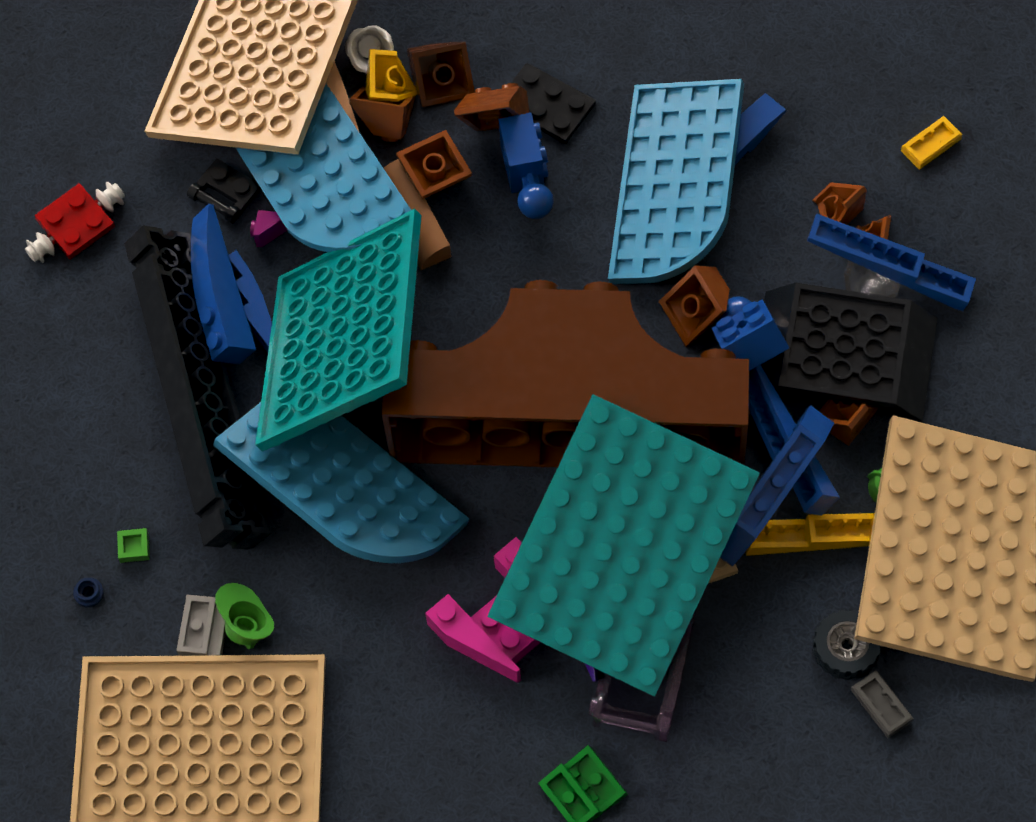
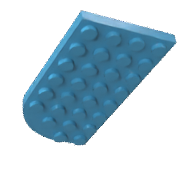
(675, 178)
(331, 186)
(347, 490)

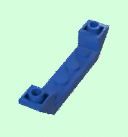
(777, 481)

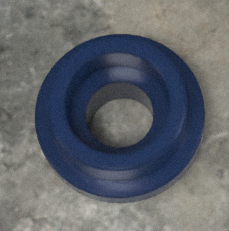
(84, 584)

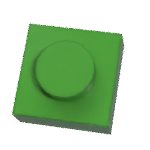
(133, 545)

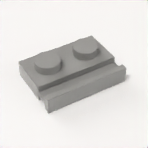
(201, 628)

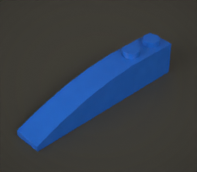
(217, 292)

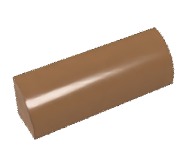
(432, 242)

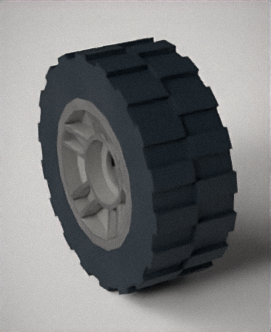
(836, 659)

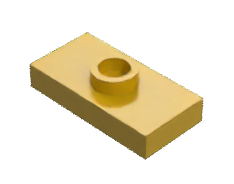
(931, 142)

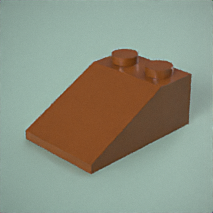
(486, 106)

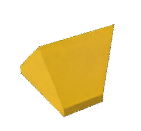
(387, 77)

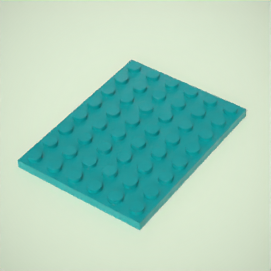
(340, 331)
(623, 545)

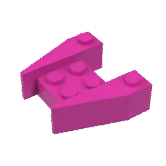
(479, 635)

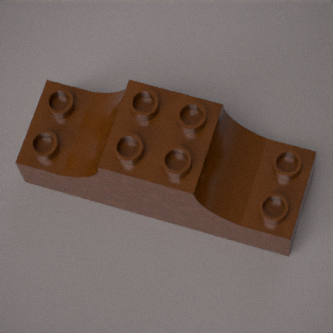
(532, 374)

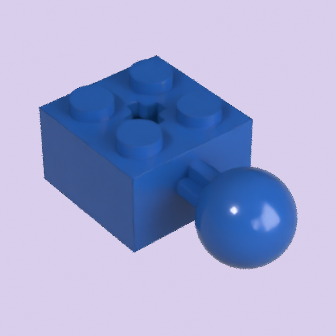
(526, 164)
(749, 331)

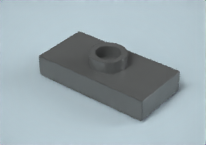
(882, 704)

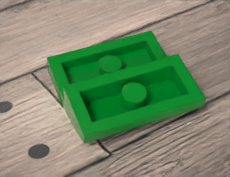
(571, 798)

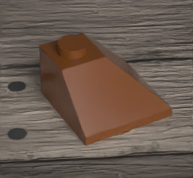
(383, 117)
(434, 164)
(696, 302)

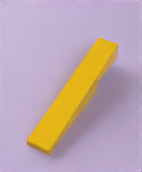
(813, 533)

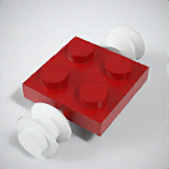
(74, 221)

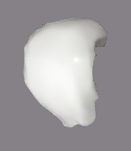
(363, 40)

